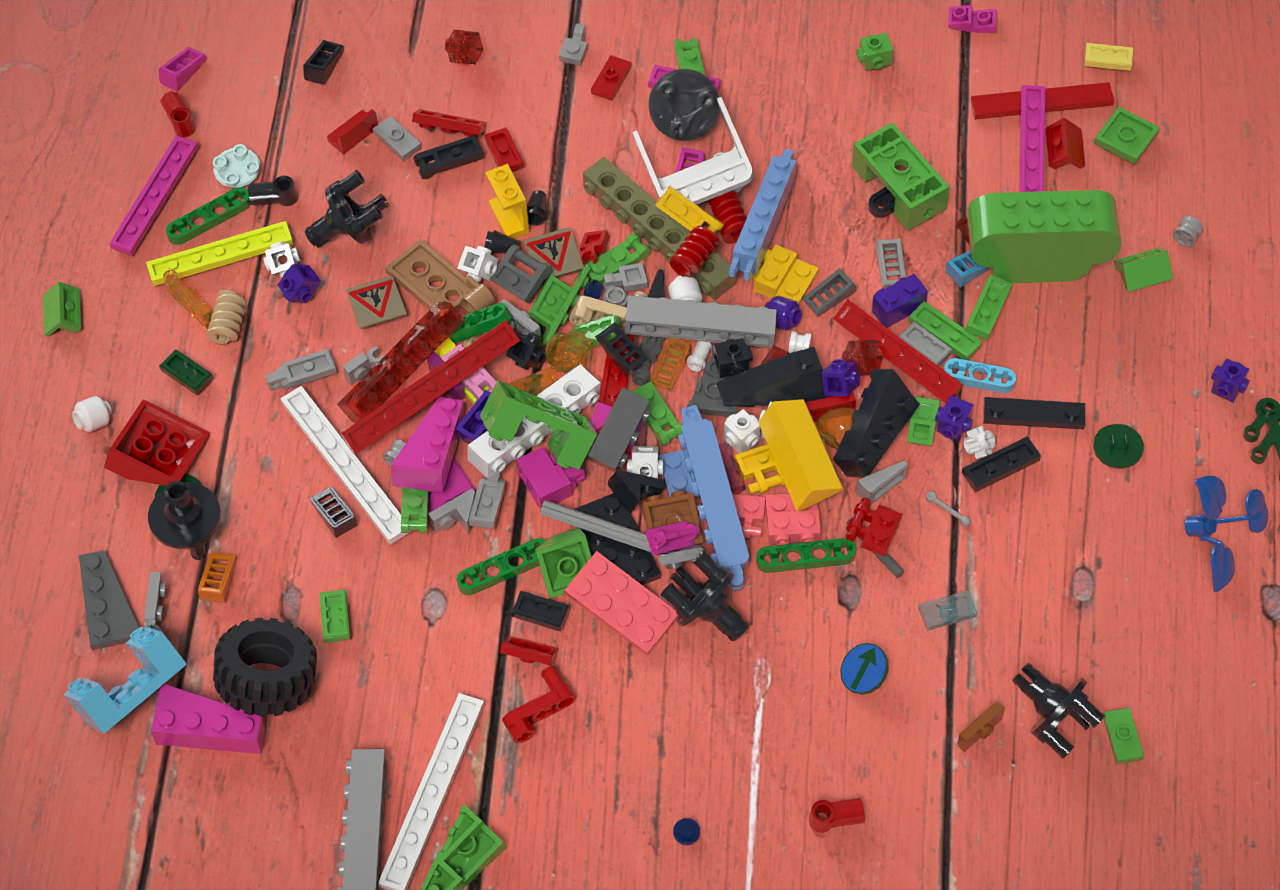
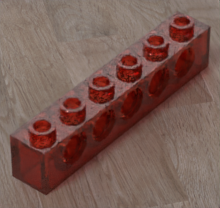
(401, 361)

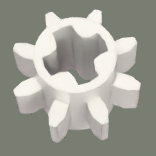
(979, 442)

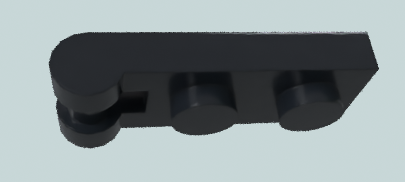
(448, 156)

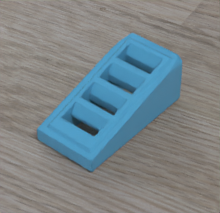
(958, 276)

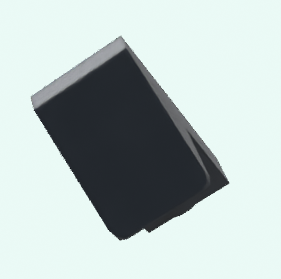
(631, 487)

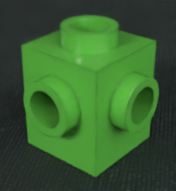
(875, 51)

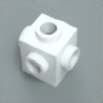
(277, 250)
(478, 263)
(742, 431)
(645, 461)

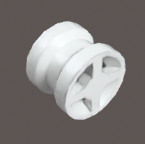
(799, 342)

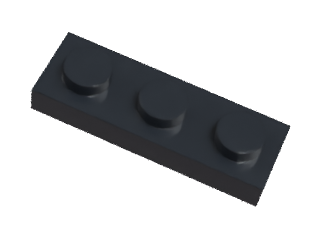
(1001, 464)

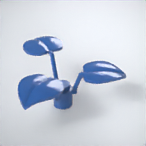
(1213, 498)

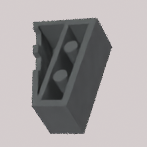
(620, 430)

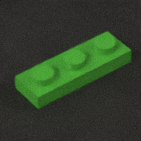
(988, 307)
(953, 335)

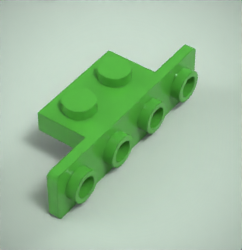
(554, 300)

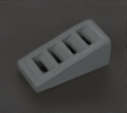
(842, 294)

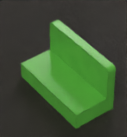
(1145, 268)
(61, 309)

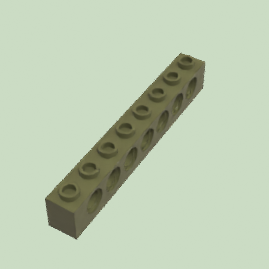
(660, 230)

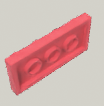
(621, 603)

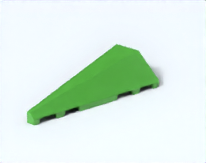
(464, 855)

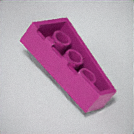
(430, 449)
(202, 723)

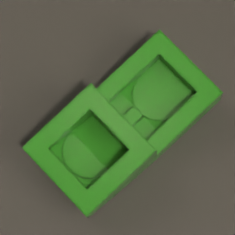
(923, 422)

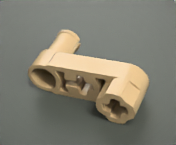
(590, 309)

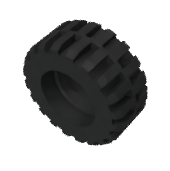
(262, 690)

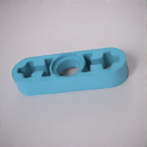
(986, 384)

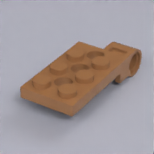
(470, 293)

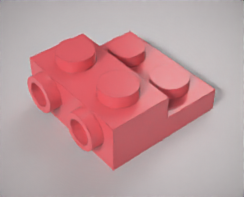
(788, 525)

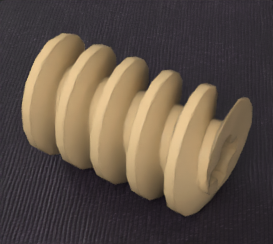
(226, 317)

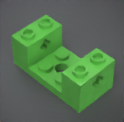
(917, 190)
(571, 431)

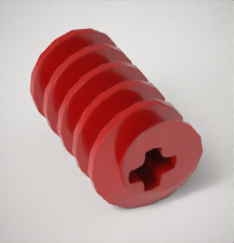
(729, 211)
(694, 251)

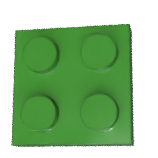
(1126, 135)

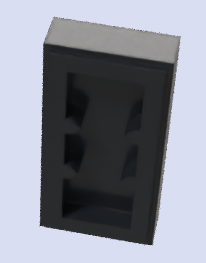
(540, 611)

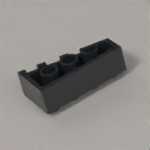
(876, 424)

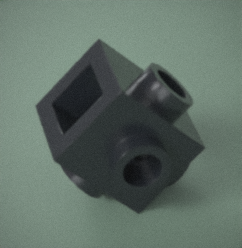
(528, 351)
(732, 357)

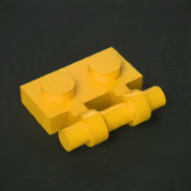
(755, 464)

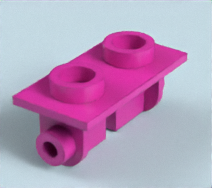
(671, 537)

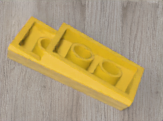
(799, 453)

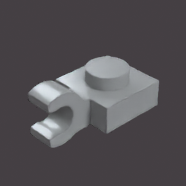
(574, 49)
(629, 277)
(361, 365)

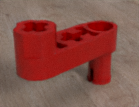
(520, 720)

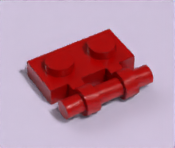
(881, 529)

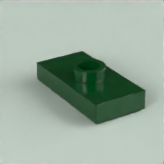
(186, 372)

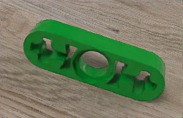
(486, 318)

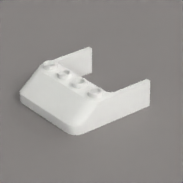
(708, 177)

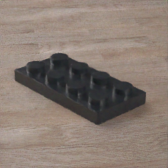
(630, 559)

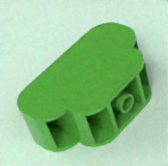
(1043, 234)

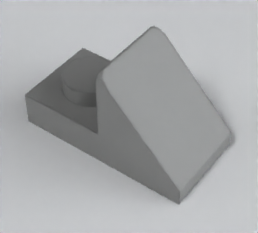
(453, 511)

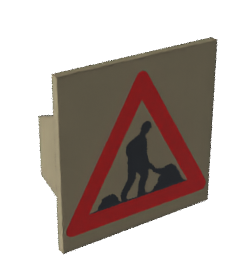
(557, 250)
(376, 302)

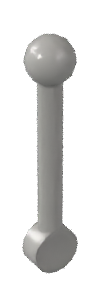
(931, 497)

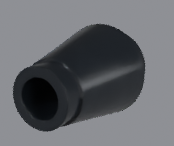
(536, 208)
(499, 242)

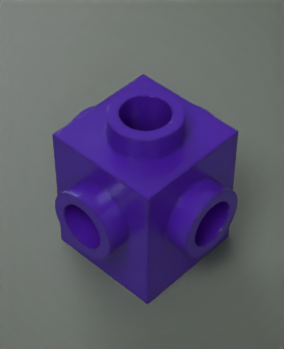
(299, 283)
(840, 378)
(1230, 380)
(954, 418)

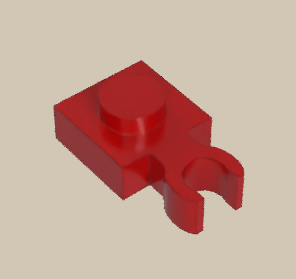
(593, 244)

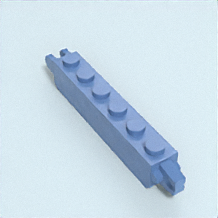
(764, 216)
(715, 495)

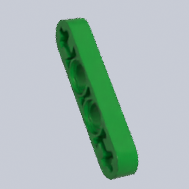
(206, 212)
(805, 551)
(502, 563)

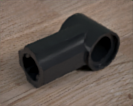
(280, 190)

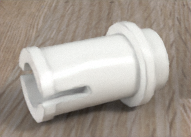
(697, 359)

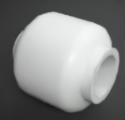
(685, 289)
(91, 414)

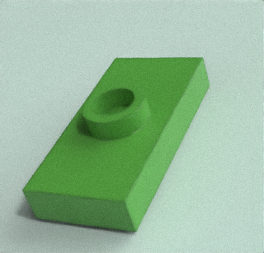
(595, 327)
(334, 616)
(1123, 736)

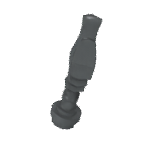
(651, 348)

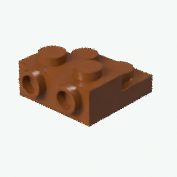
(671, 510)

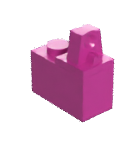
(547, 479)

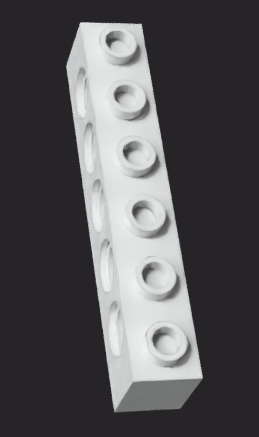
(571, 392)

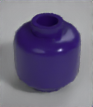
(787, 312)

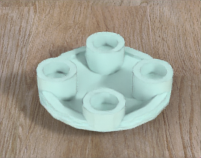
(236, 167)

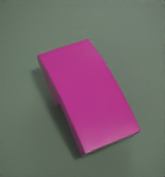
(978, 21)

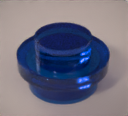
(593, 289)
(686, 831)

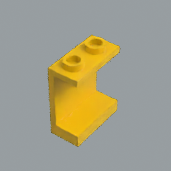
(510, 204)

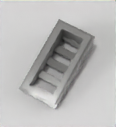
(889, 245)
(881, 482)

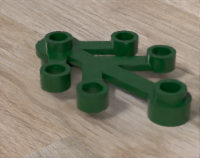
(1273, 436)

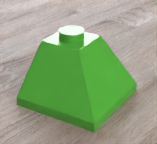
(562, 560)

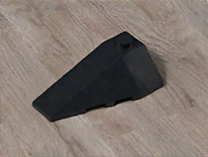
(782, 379)

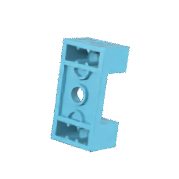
(105, 710)

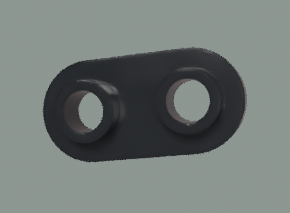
(884, 199)

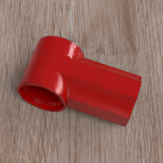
(178, 114)
(839, 814)

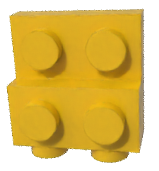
(784, 275)

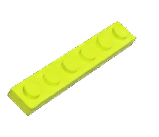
(219, 252)

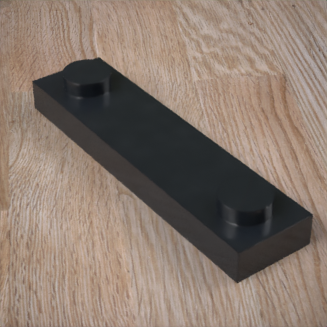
(1034, 413)

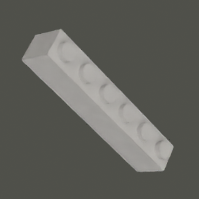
(699, 321)
(363, 820)

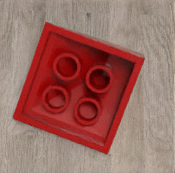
(155, 446)

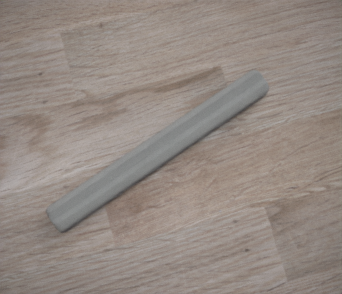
(595, 525)

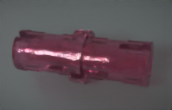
(732, 469)

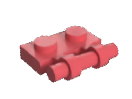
(750, 510)

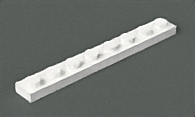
(344, 464)
(431, 793)

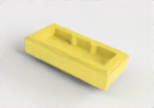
(1108, 56)

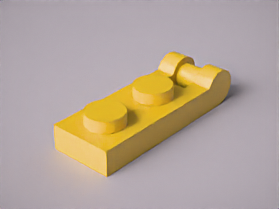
(686, 211)

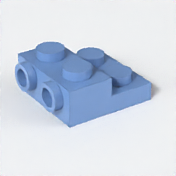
(675, 472)

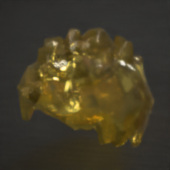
(568, 350)

